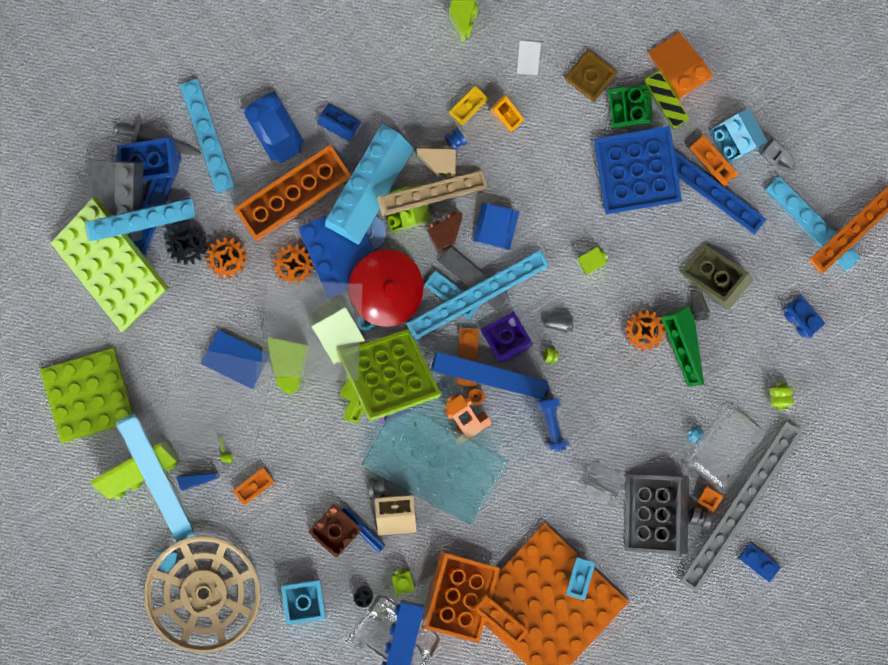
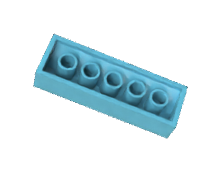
(371, 179)

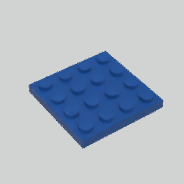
(637, 170)

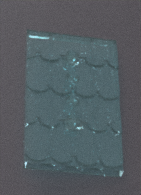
(435, 463)

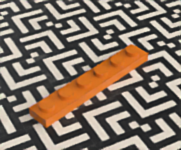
(851, 232)

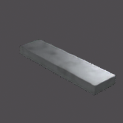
(468, 274)

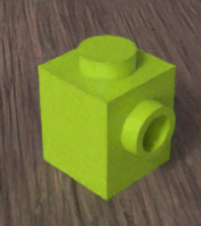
(403, 581)

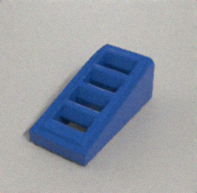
(189, 481)

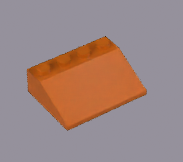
(454, 592)

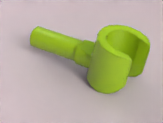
(226, 457)

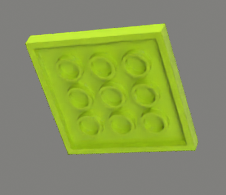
(393, 376)
(86, 395)

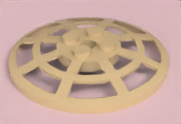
(193, 602)

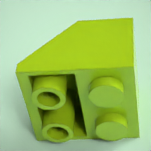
(461, 14)
(408, 218)

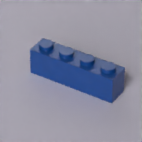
(404, 633)

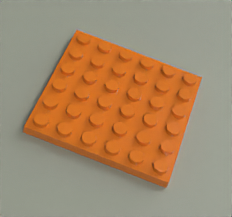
(534, 593)

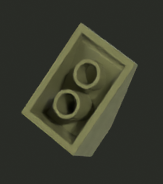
(716, 276)

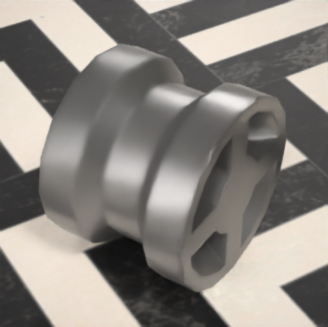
(376, 487)

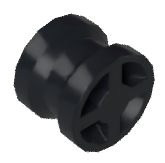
(363, 600)

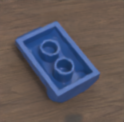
(274, 127)
(157, 155)

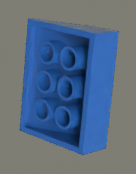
(331, 252)

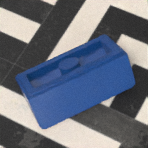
(338, 122)

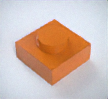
(710, 498)

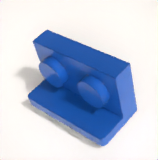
(803, 317)

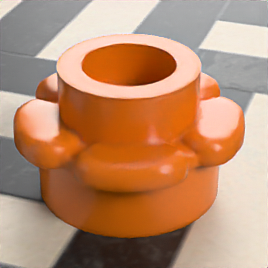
(478, 391)

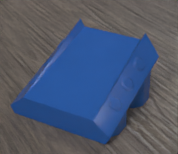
(496, 226)

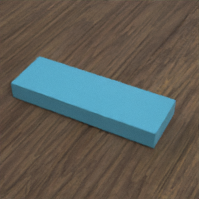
(445, 289)

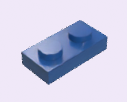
(759, 562)

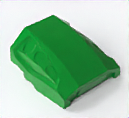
(630, 106)

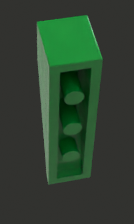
(684, 340)

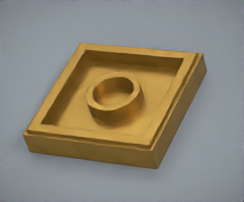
(591, 75)

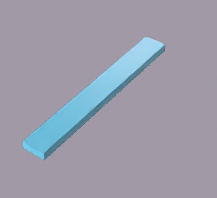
(477, 294)
(155, 477)

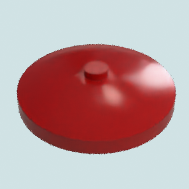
(390, 287)

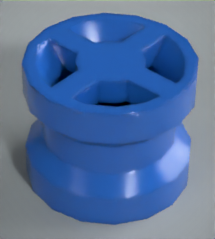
(455, 139)

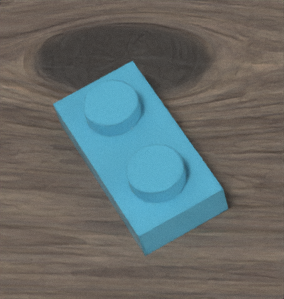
(580, 578)

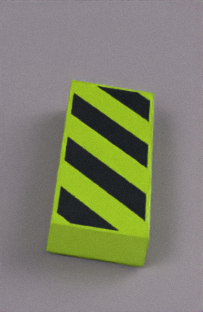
(666, 100)

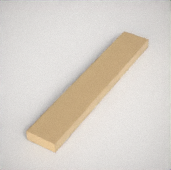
(432, 193)

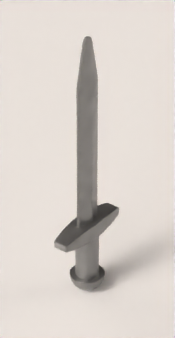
(137, 134)

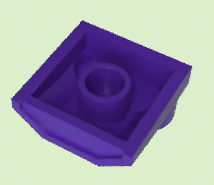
(507, 337)

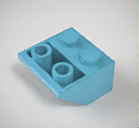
(738, 135)

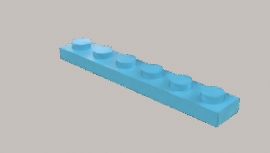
(207, 136)
(807, 218)
(139, 219)

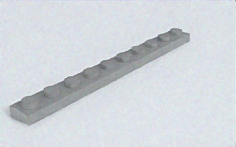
(740, 506)

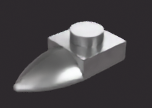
(777, 156)

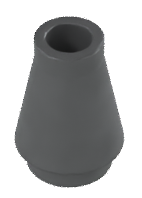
(699, 307)
(560, 323)

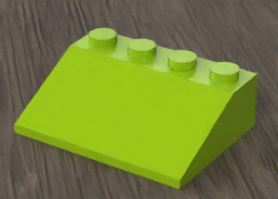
(128, 475)

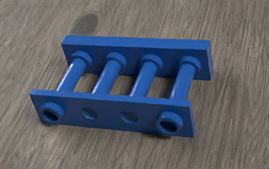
(549, 407)

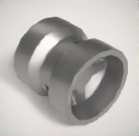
(700, 518)

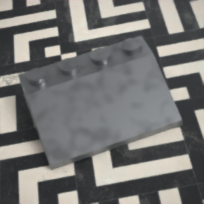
(117, 187)
(657, 514)

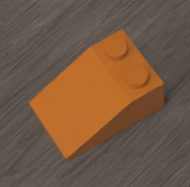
(680, 65)

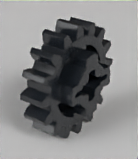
(191, 236)

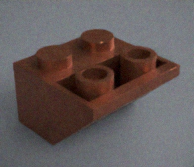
(445, 233)

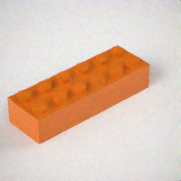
(293, 193)

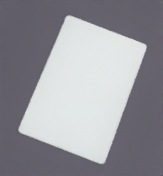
(528, 57)

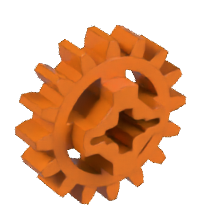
(219, 255)
(295, 255)
(651, 325)

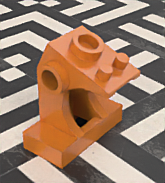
(458, 405)

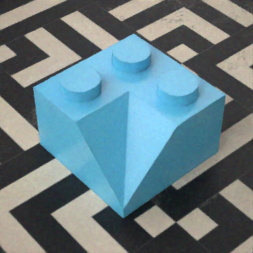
(303, 601)

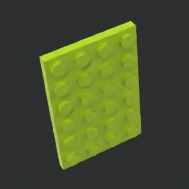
(110, 268)

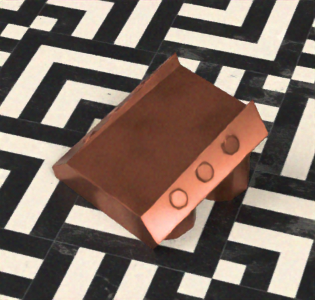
(334, 531)

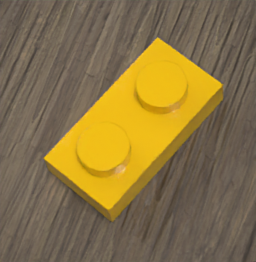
(468, 105)

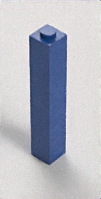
(489, 376)

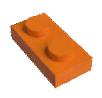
(253, 486)

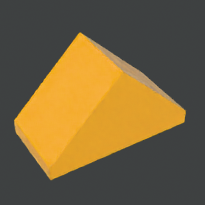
(507, 114)

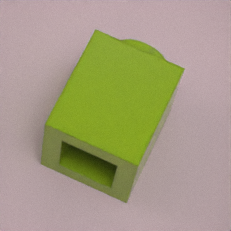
(592, 260)

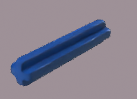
(365, 533)

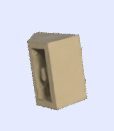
(438, 161)
(395, 514)

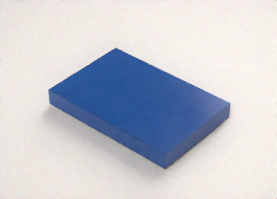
(226, 343)

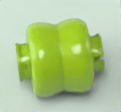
(781, 395)

